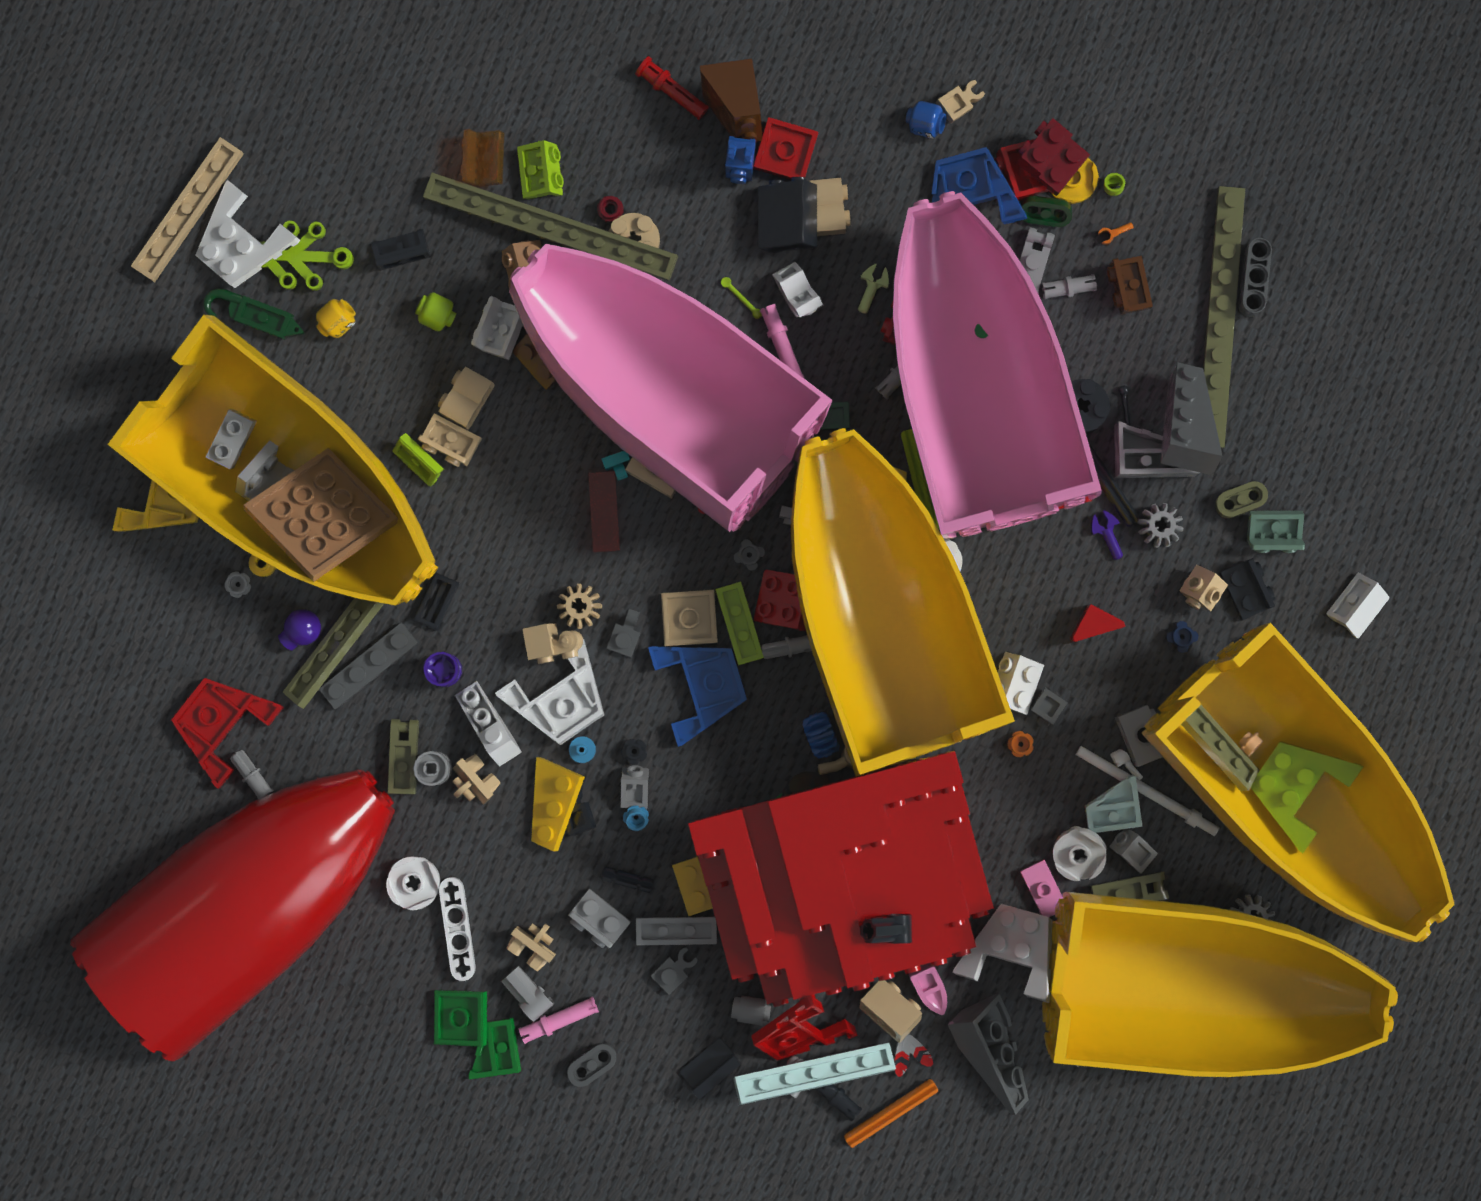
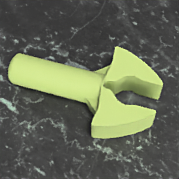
(872, 287)

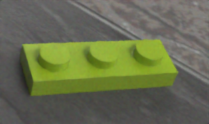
(739, 623)

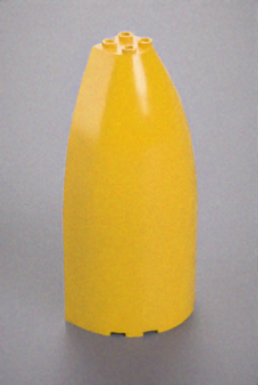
(175, 433)
(886, 610)
(1372, 842)
(1203, 991)

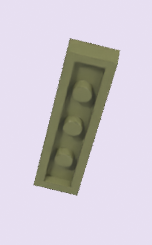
(1221, 748)

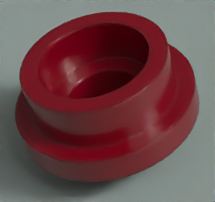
(606, 201)

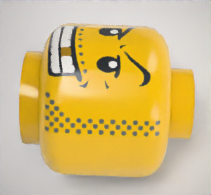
(335, 318)

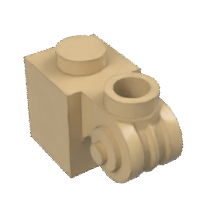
(544, 642)

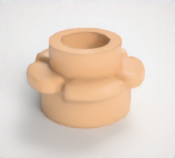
(1250, 743)

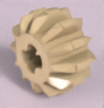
(570, 611)

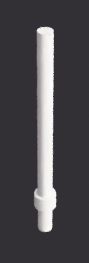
(1191, 817)

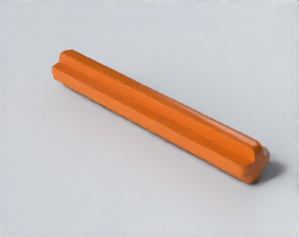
(891, 1113)

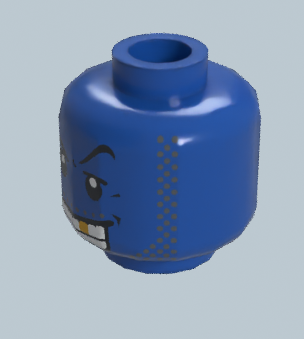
(926, 119)

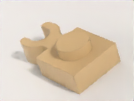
(958, 102)

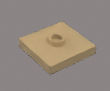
(689, 618)

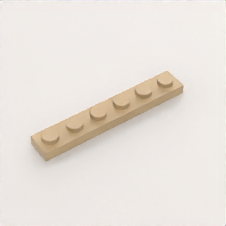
(187, 209)

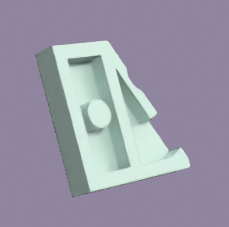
(1115, 808)

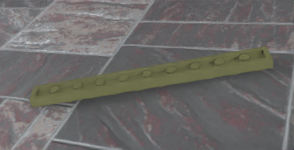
(549, 226)
(1223, 301)

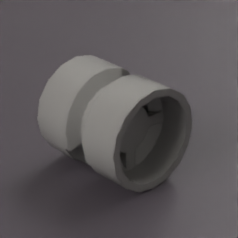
(433, 768)

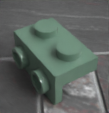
(1275, 531)

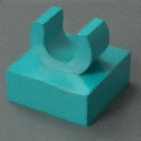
(617, 463)

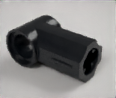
(890, 929)

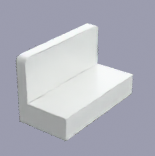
(1358, 604)

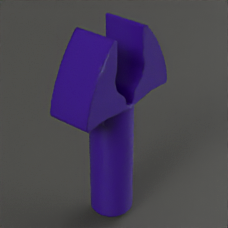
(1108, 533)

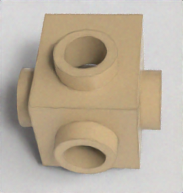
(1203, 588)

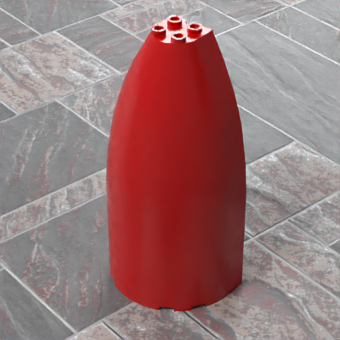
(232, 909)

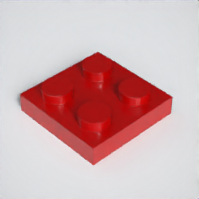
(785, 149)

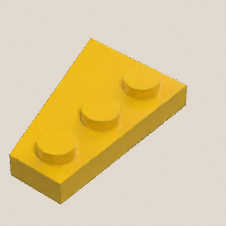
(554, 801)

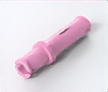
(778, 334)
(548, 1024)

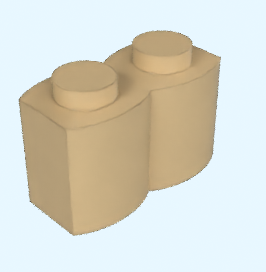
(830, 207)
(465, 398)

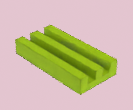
(417, 459)

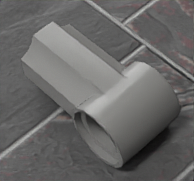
(530, 997)

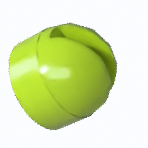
(1113, 180)

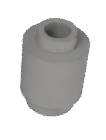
(750, 1010)

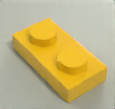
(692, 886)

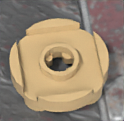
(637, 224)

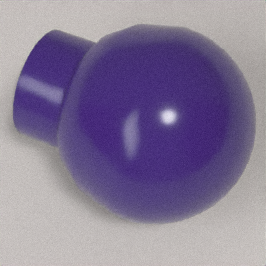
(300, 629)

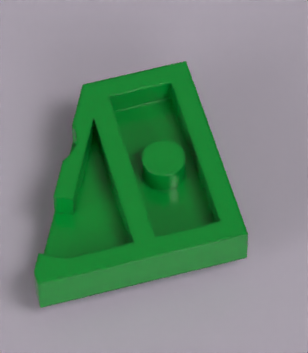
(500, 1053)

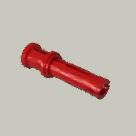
(662, 81)

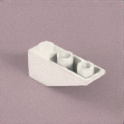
(488, 724)

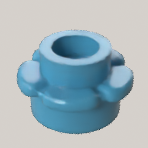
(640, 822)

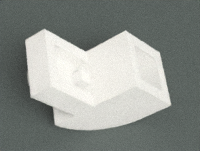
(797, 290)

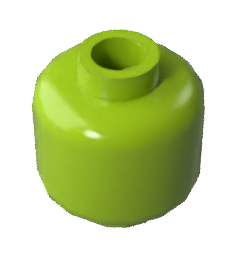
(435, 311)

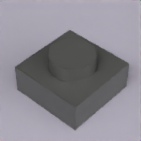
(1048, 706)

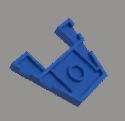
(979, 180)
(712, 683)

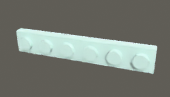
(814, 1073)

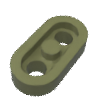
(1240, 499)

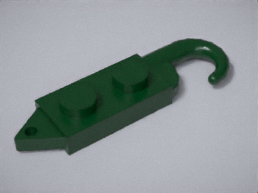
(255, 314)

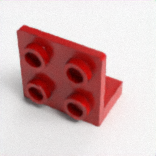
(779, 601)

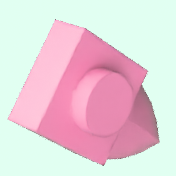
(930, 988)

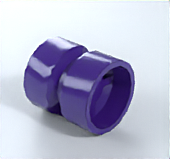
(442, 669)

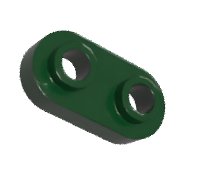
(1045, 211)

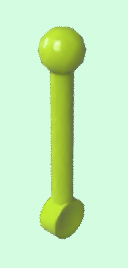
(726, 283)

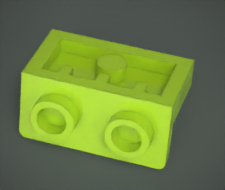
(540, 169)

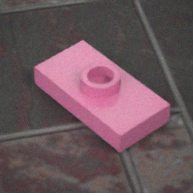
(1042, 887)

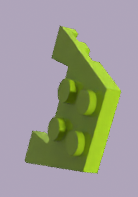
(1290, 778)

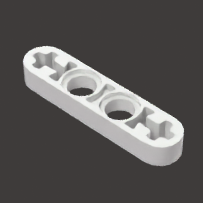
(453, 929)

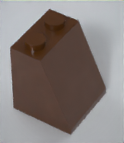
(733, 97)

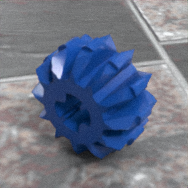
(821, 735)

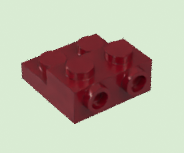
(1052, 156)

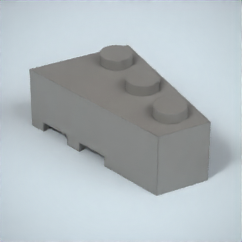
(1140, 454)

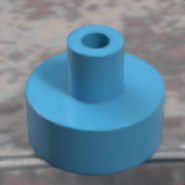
(589, 749)

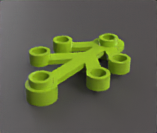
(297, 255)

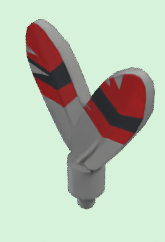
(902, 1053)

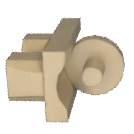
(467, 771)
(541, 953)

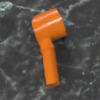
(1115, 232)

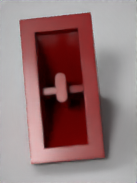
(1095, 622)

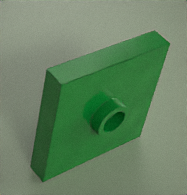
(460, 1017)

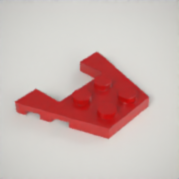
(209, 718)
(793, 1035)

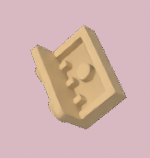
(449, 440)

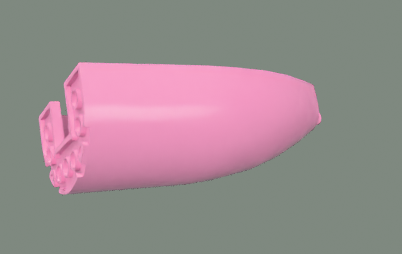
(668, 379)
(990, 411)

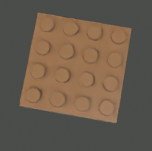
(320, 514)

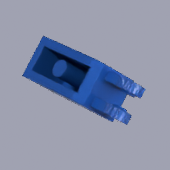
(740, 159)

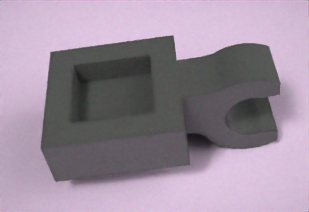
(625, 637)

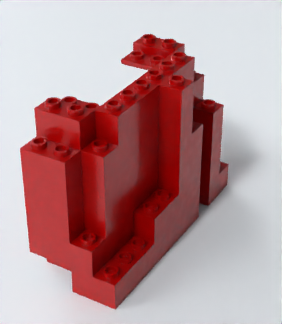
(812, 865)

